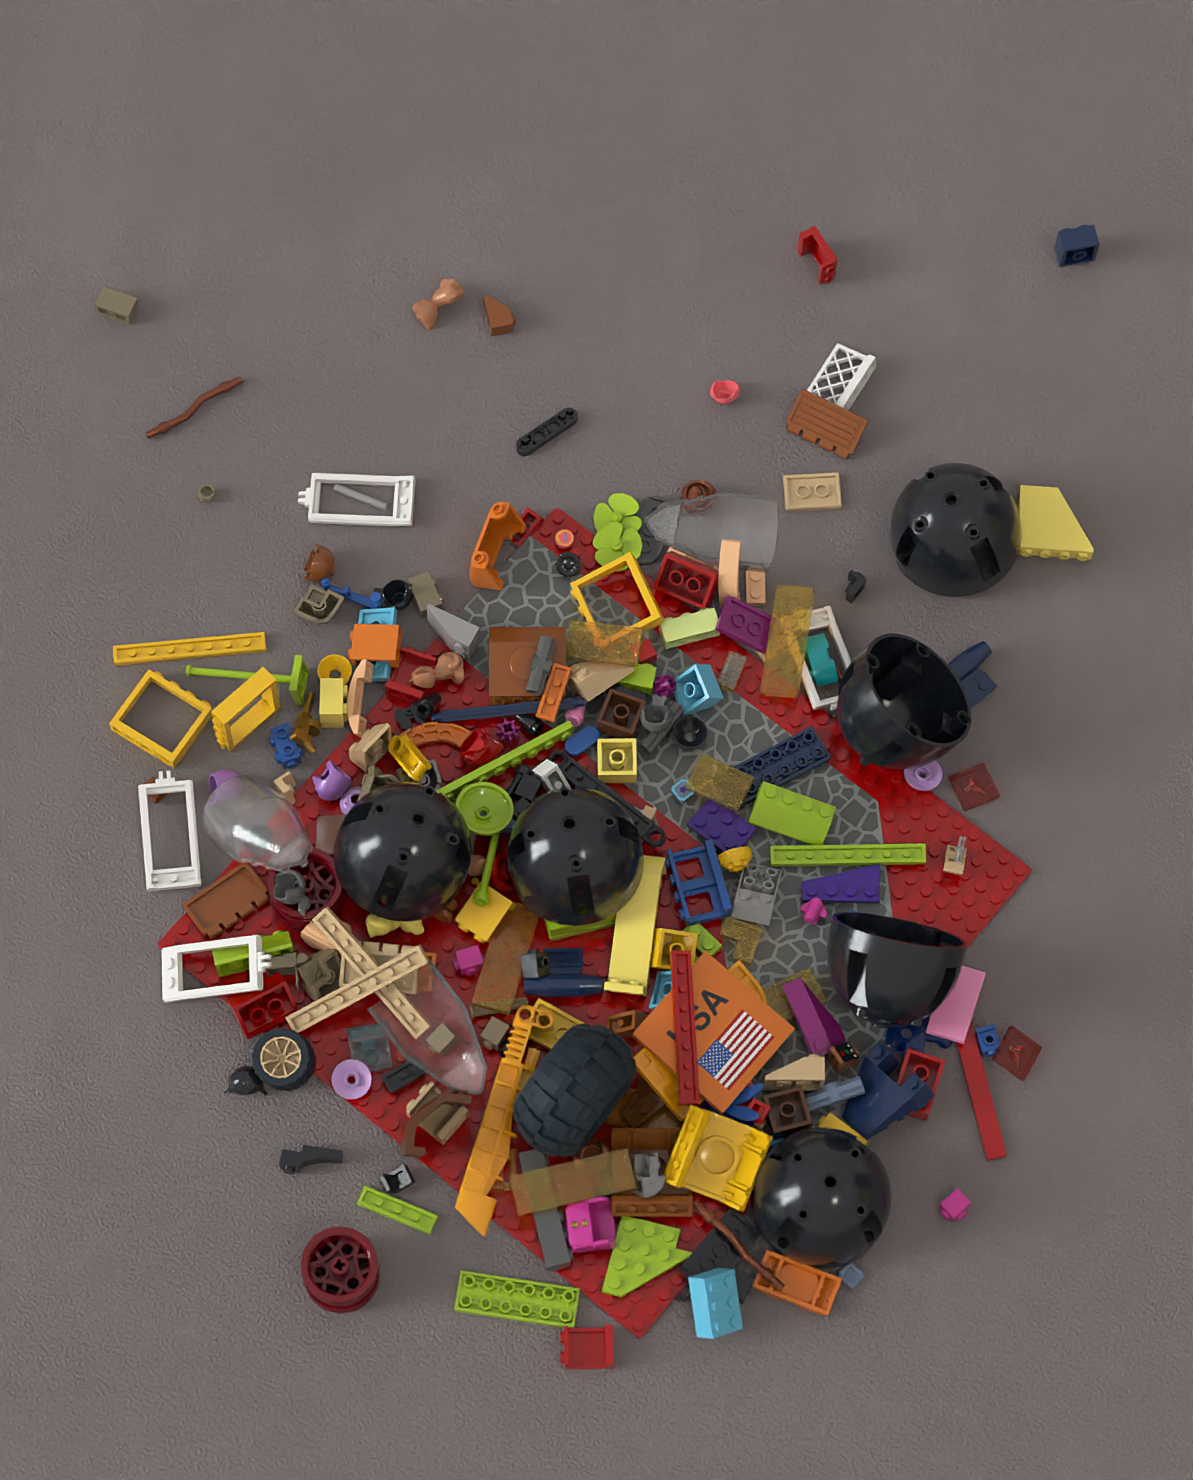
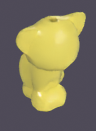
(379, 926)

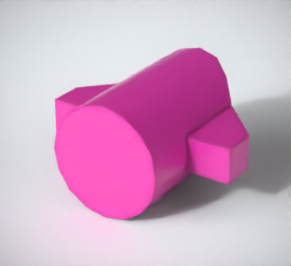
(813, 911)

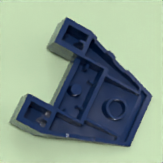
(883, 1098)

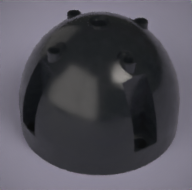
(943, 552)
(901, 704)
(600, 845)
(398, 862)
(892, 967)
(832, 1227)

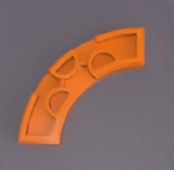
(438, 732)

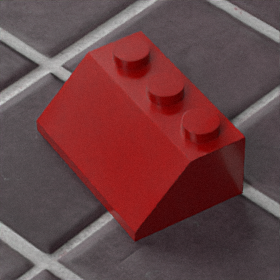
(263, 1008)

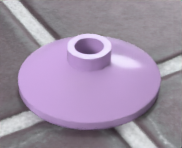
(932, 775)
(358, 1071)

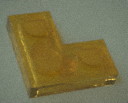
(746, 936)

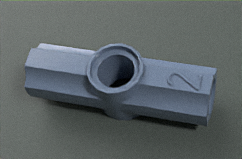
(834, 1094)

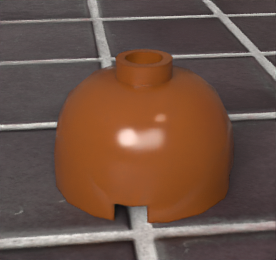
(319, 564)

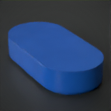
(582, 741)

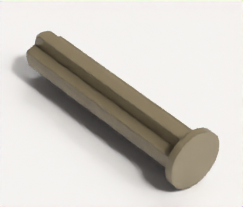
(477, 1011)

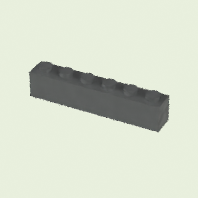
(548, 1221)

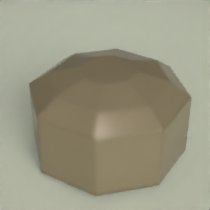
(206, 493)

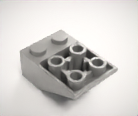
(756, 894)

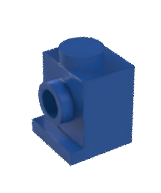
(985, 1033)

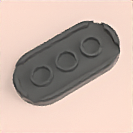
(651, 548)

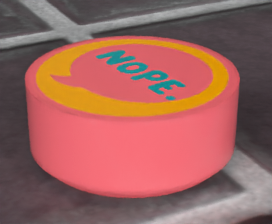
(564, 539)

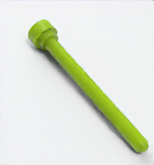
(481, 896)

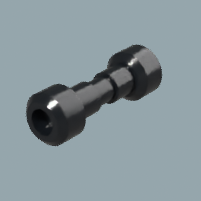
(519, 771)

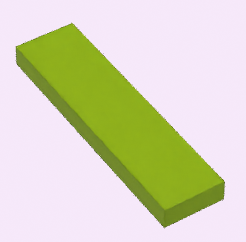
(397, 1210)

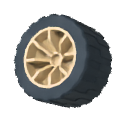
(283, 1059)

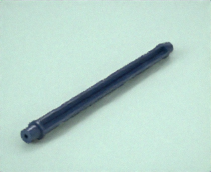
(500, 710)

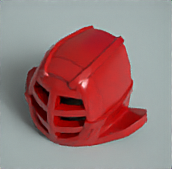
(480, 748)

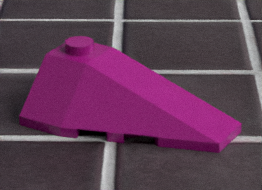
(814, 1021)

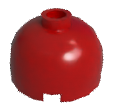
(500, 876)

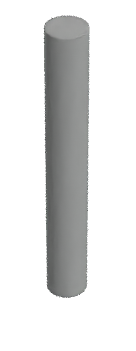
(359, 496)

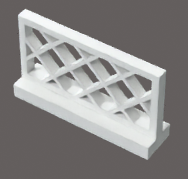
(854, 385)

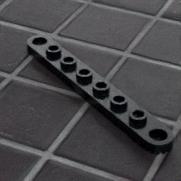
(580, 776)

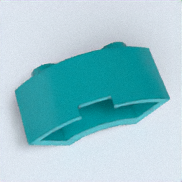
(820, 664)

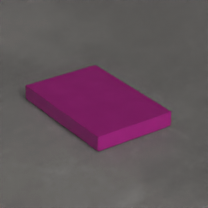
(744, 624)

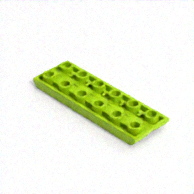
(517, 1299)

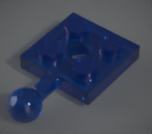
(897, 1043)

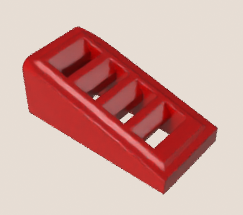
(533, 526)

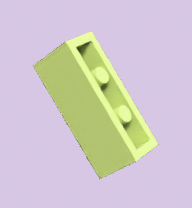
(689, 628)

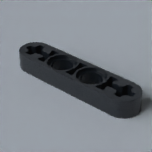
(546, 431)

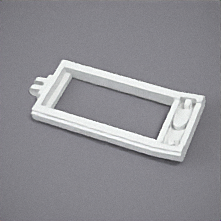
(402, 507)
(821, 619)
(174, 877)
(173, 976)

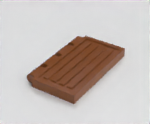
(827, 422)
(225, 899)

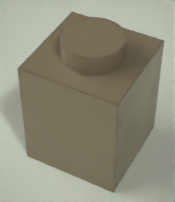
(494, 1034)
(443, 1040)

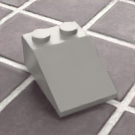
(455, 632)

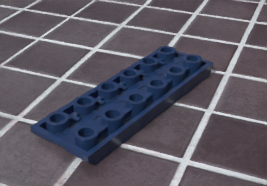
(785, 761)

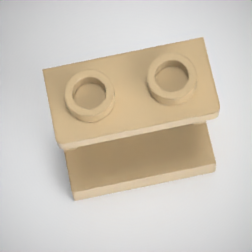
(441, 1122)

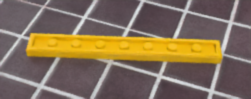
(189, 648)

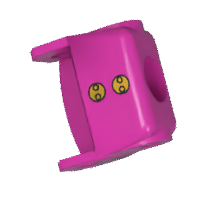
(591, 1225)

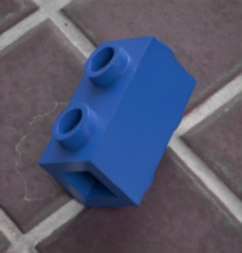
(287, 751)

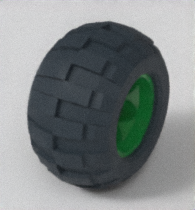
(574, 1090)

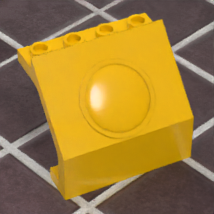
(717, 1157)

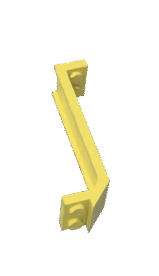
(635, 933)

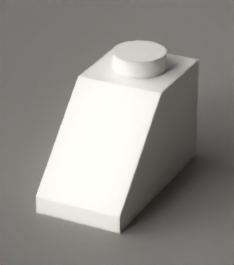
(551, 776)

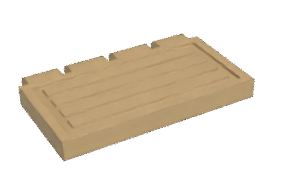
(407, 983)

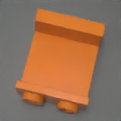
(375, 643)

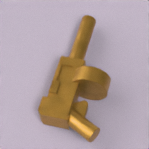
(305, 726)

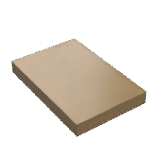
(812, 492)

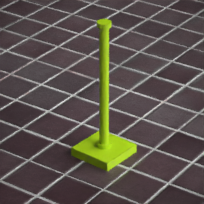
(297, 680)

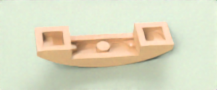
(729, 570)
(362, 675)

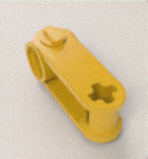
(409, 756)

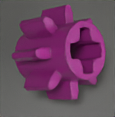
(664, 685)
(510, 735)

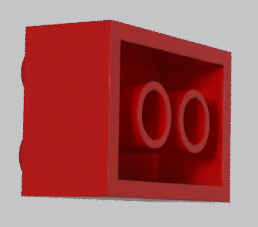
(687, 580)
(926, 1068)

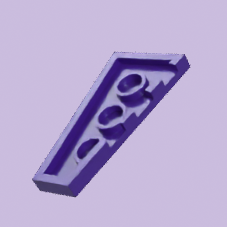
(845, 887)

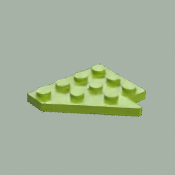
(641, 1255)

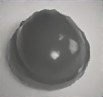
(657, 716)

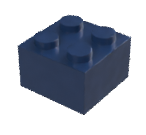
(1076, 245)

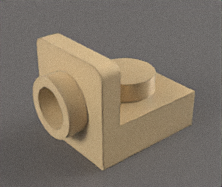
(285, 786)

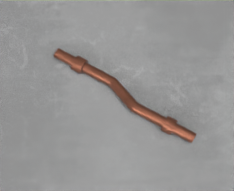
(164, 427)
(710, 1217)

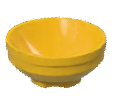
(335, 663)
(735, 859)

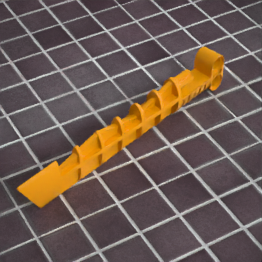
(494, 1135)

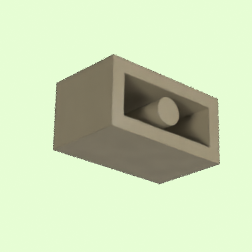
(116, 305)
(425, 592)

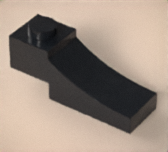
(294, 1161)

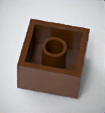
(620, 714)
(788, 1112)

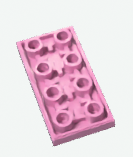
(955, 1014)

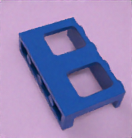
(710, 883)

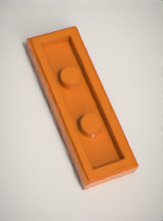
(553, 692)

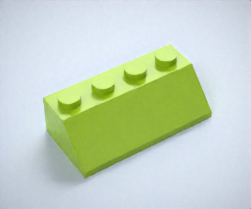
(791, 814)
(236, 959)

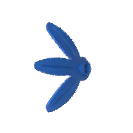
(741, 1112)

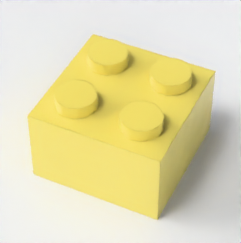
(333, 702)
(617, 760)

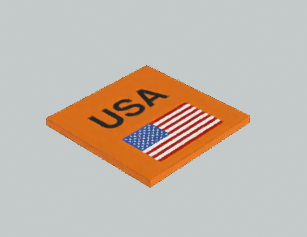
(732, 1032)

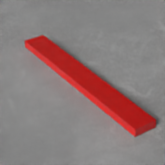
(684, 1028)
(981, 1097)

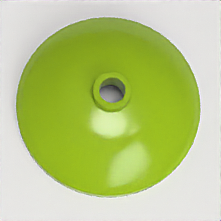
(489, 800)

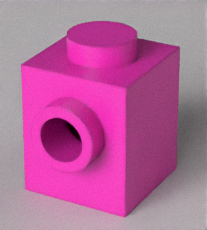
(468, 961)
(954, 1206)

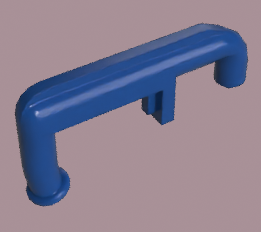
(373, 602)

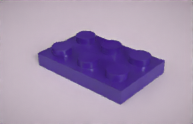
(721, 826)

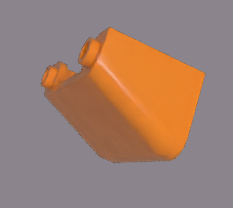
(500, 525)

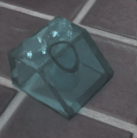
(370, 1046)

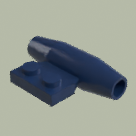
(974, 681)
(564, 976)

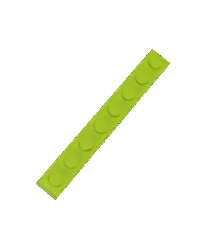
(510, 759)
(847, 855)

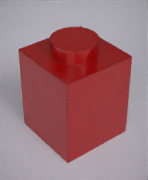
(648, 653)

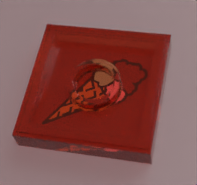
(974, 786)
(1017, 1053)

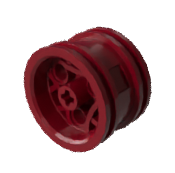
(318, 864)
(336, 1240)

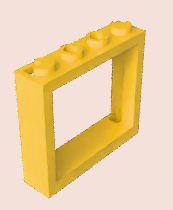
(628, 559)
(259, 684)
(148, 745)

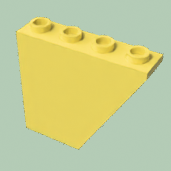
(1050, 525)

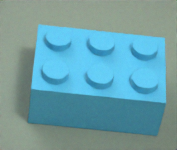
(715, 1303)

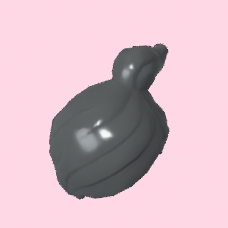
(291, 890)

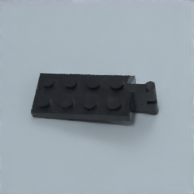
(717, 1250)

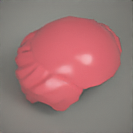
(724, 391)

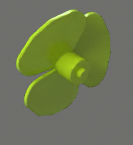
(623, 506)
(610, 545)

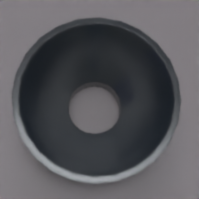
(693, 725)

